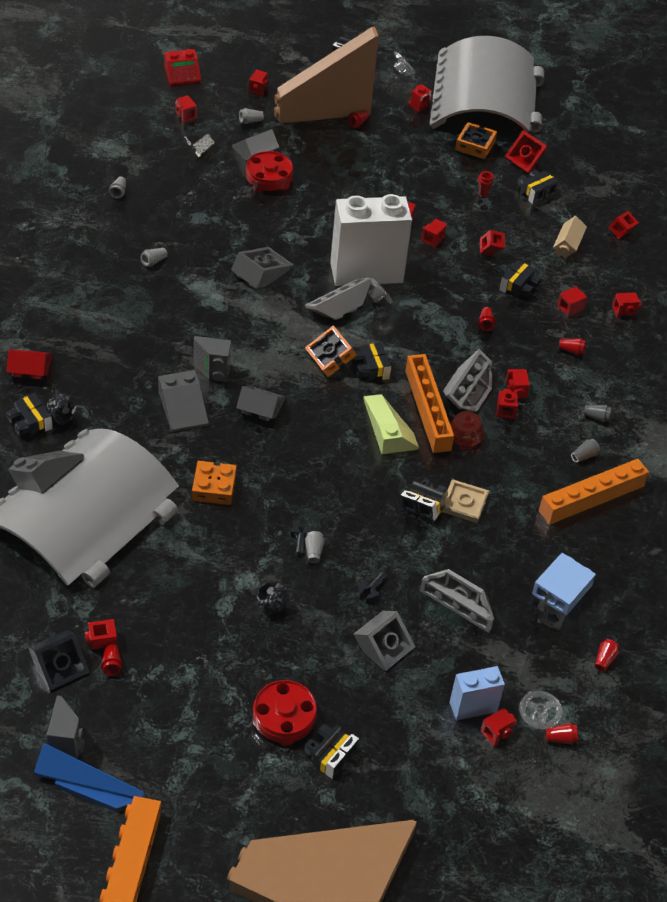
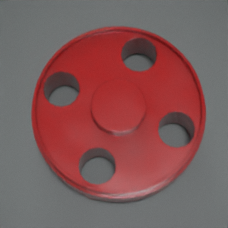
(269, 171)
(284, 711)

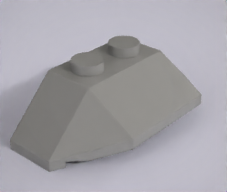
(341, 300)
(471, 382)
(460, 597)

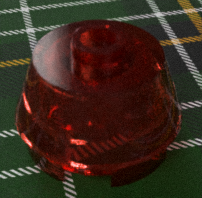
(467, 429)

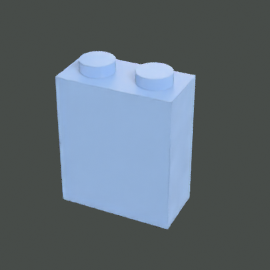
(566, 583)
(476, 693)

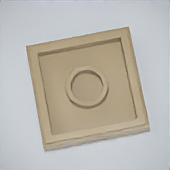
(465, 501)

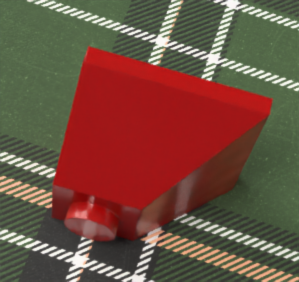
(526, 151)

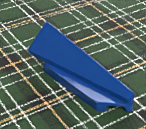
(84, 780)

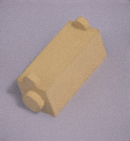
(569, 237)

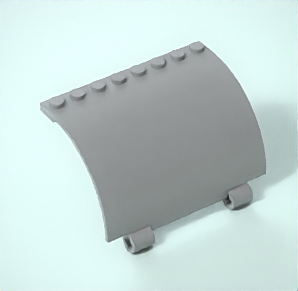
(487, 77)
(92, 505)

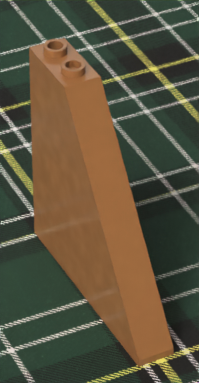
(333, 85)
(322, 865)

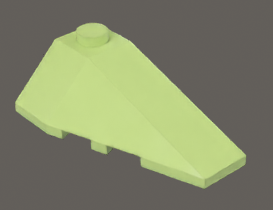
(389, 428)

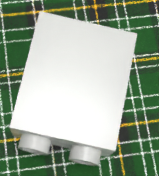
(370, 239)

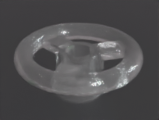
(402, 65)
(378, 292)
(538, 719)

